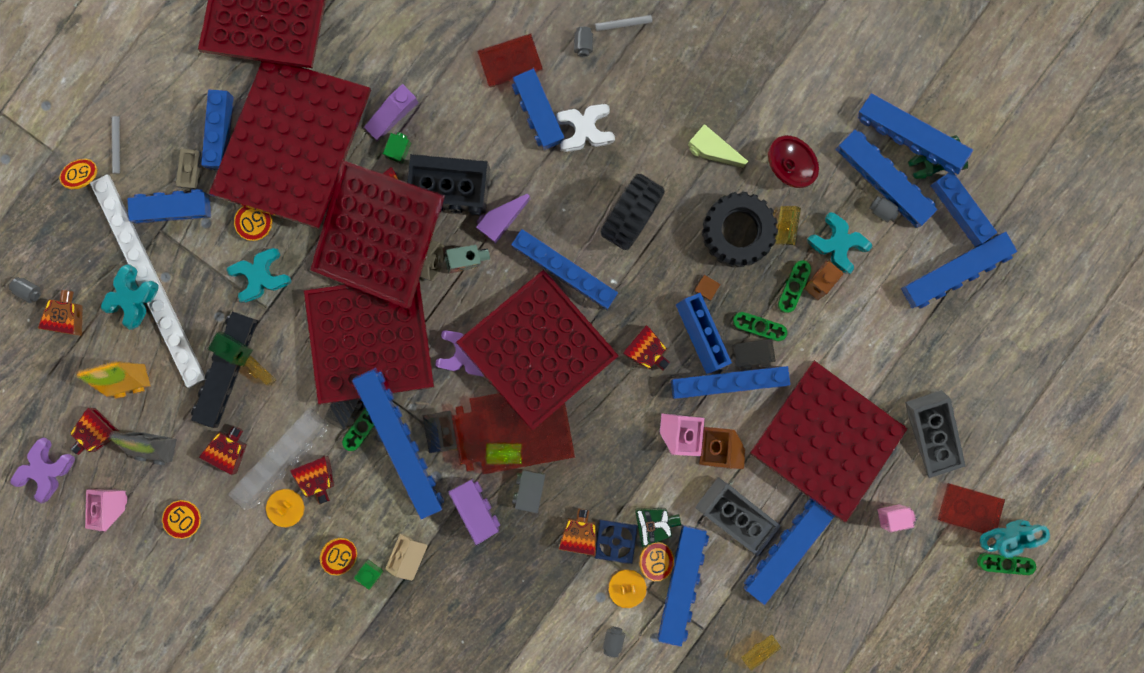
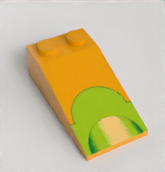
(117, 379)

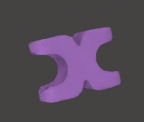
(459, 357)
(42, 470)

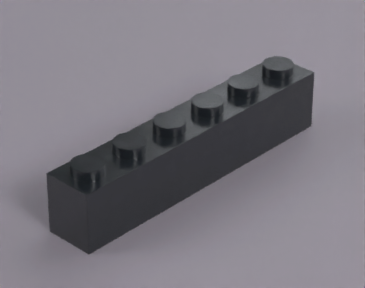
(222, 374)

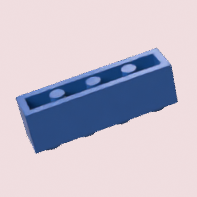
(538, 109)
(216, 128)
(169, 207)
(963, 209)
(703, 333)

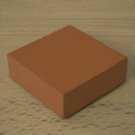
(707, 287)

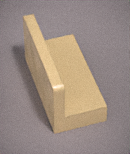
(406, 557)

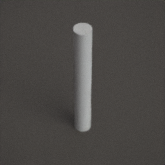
(623, 23)
(115, 145)

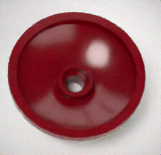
(793, 161)

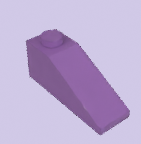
(391, 112)
(499, 219)

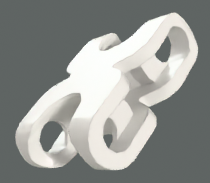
(585, 127)

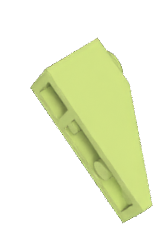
(712, 147)

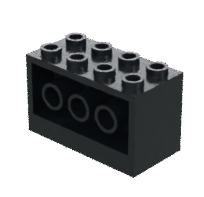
(454, 173)

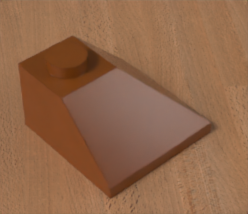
(722, 448)

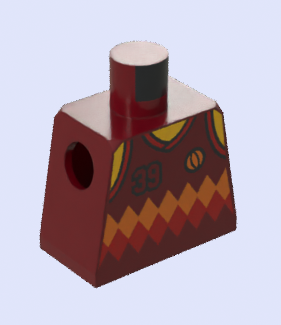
(647, 350)
(92, 432)
(225, 451)
(315, 478)

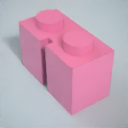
(896, 517)

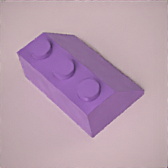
(475, 511)

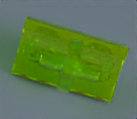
(503, 453)

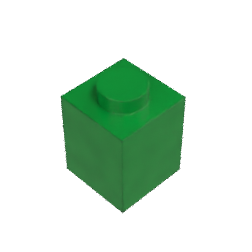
(397, 147)
(368, 574)

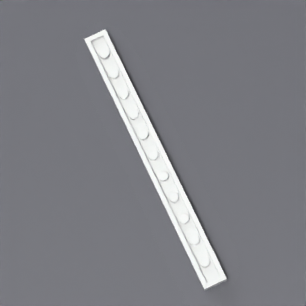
(138, 258)

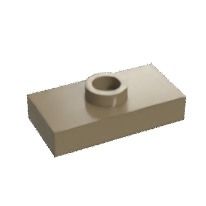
(188, 168)

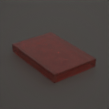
(509, 60)
(970, 509)

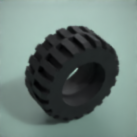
(632, 211)
(757, 211)

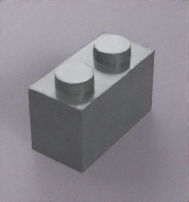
(529, 490)

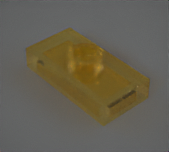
(788, 225)
(258, 370)
(761, 652)

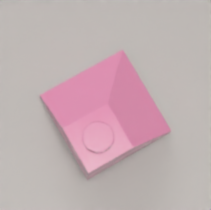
(682, 434)
(103, 508)

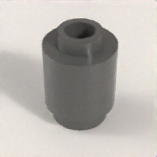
(583, 41)
(884, 209)
(25, 290)
(613, 641)

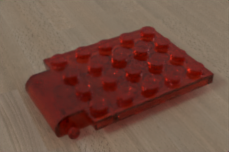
(497, 423)

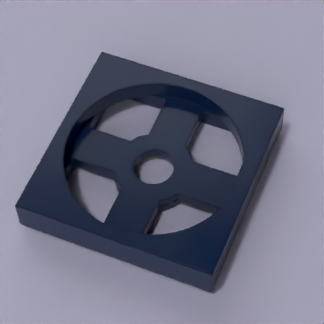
(628, 558)

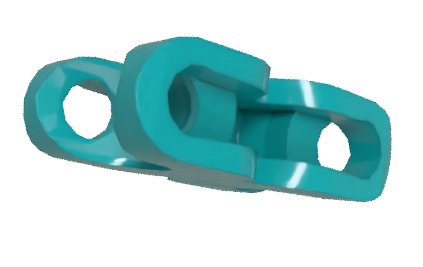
(839, 243)
(259, 275)
(129, 296)
(1014, 538)

